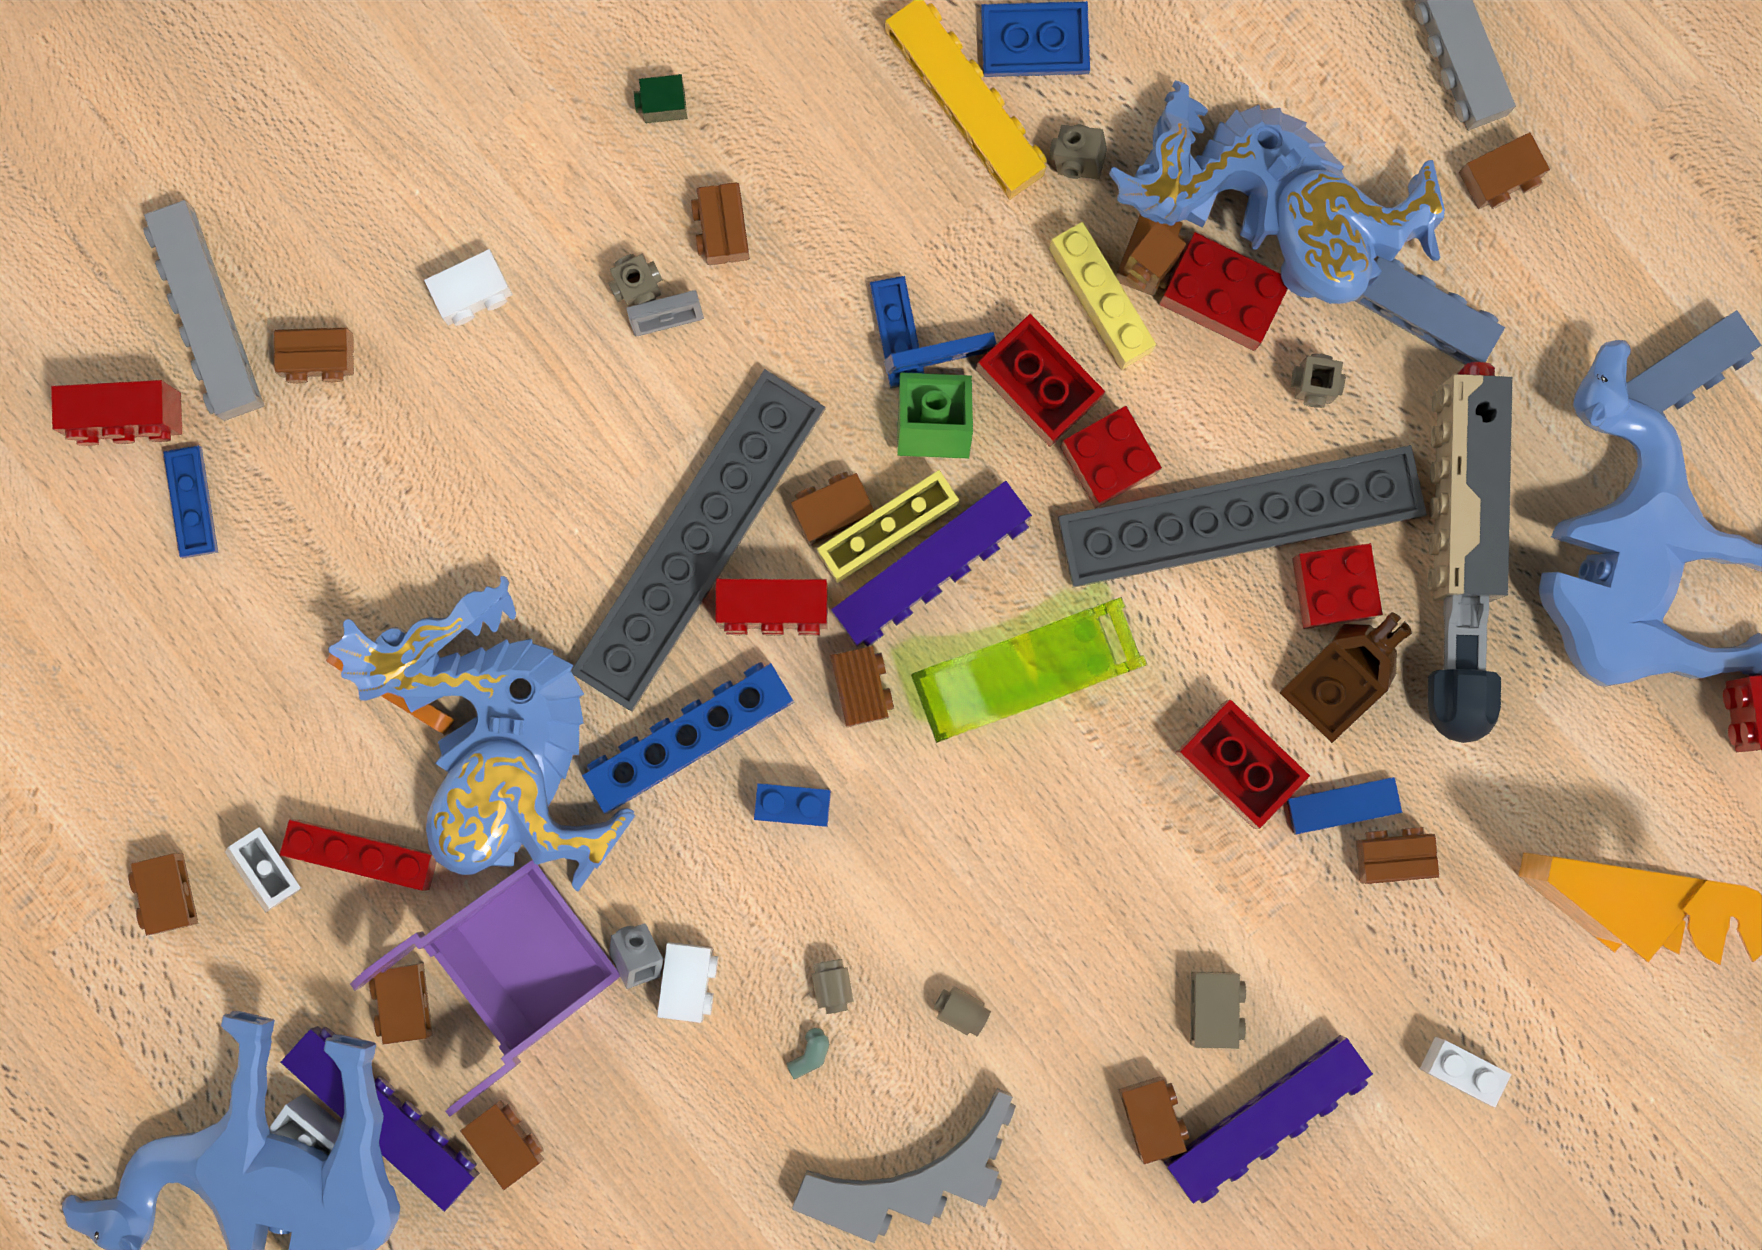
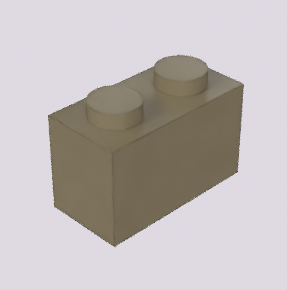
(1217, 1010)

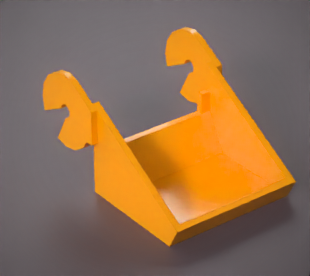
(1647, 906)

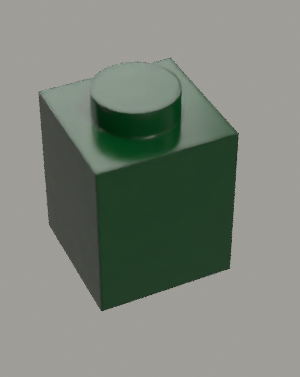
(661, 99)

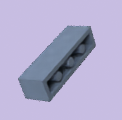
(1431, 314)
(1695, 364)

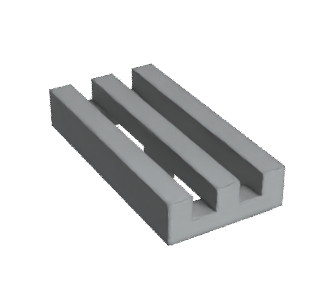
(665, 313)

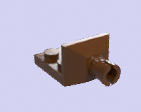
(1347, 675)

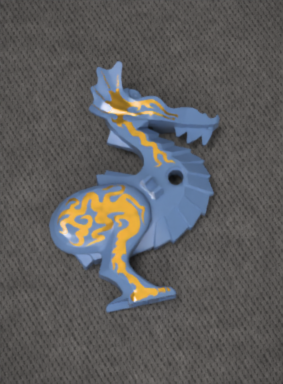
(1293, 190)
(503, 760)

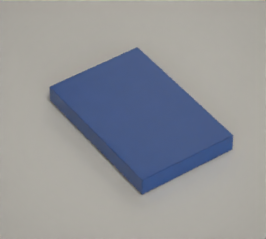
(1035, 39)

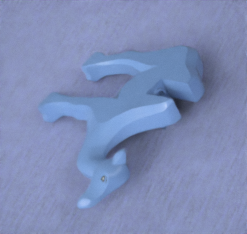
(1646, 536)
(261, 1177)

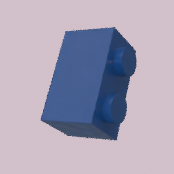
(792, 805)

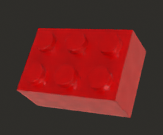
(1225, 292)
(1040, 380)
(116, 412)
(772, 606)
(1242, 764)

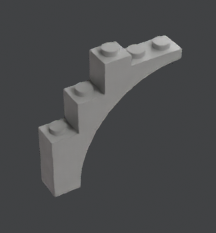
(963, 1171)

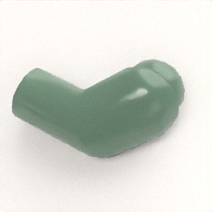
(814, 1054)

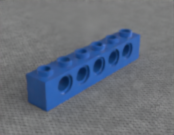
(613, 794)

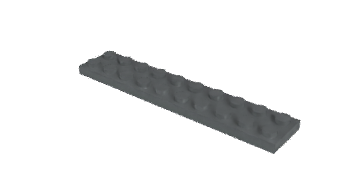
(1241, 516)
(698, 540)

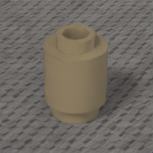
(832, 986)
(962, 1011)

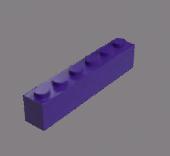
(932, 564)
(1268, 1119)
(404, 1138)

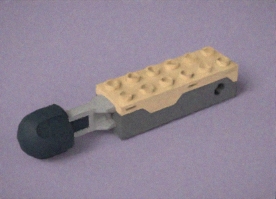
(1469, 543)

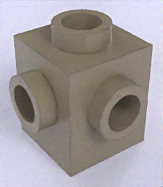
(1079, 151)
(641, 291)
(1327, 372)

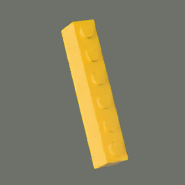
(965, 97)

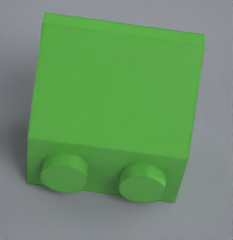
(935, 415)

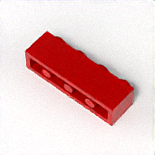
(358, 854)

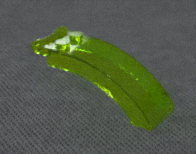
(1025, 671)

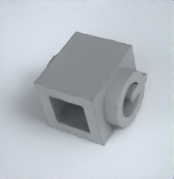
(635, 955)

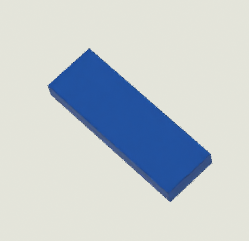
(894, 320)
(940, 353)
(190, 502)
(1344, 805)

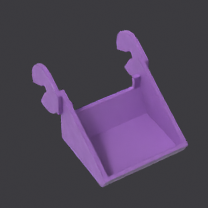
(516, 961)

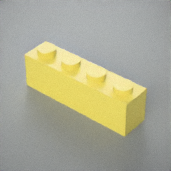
(1102, 296)
(888, 526)

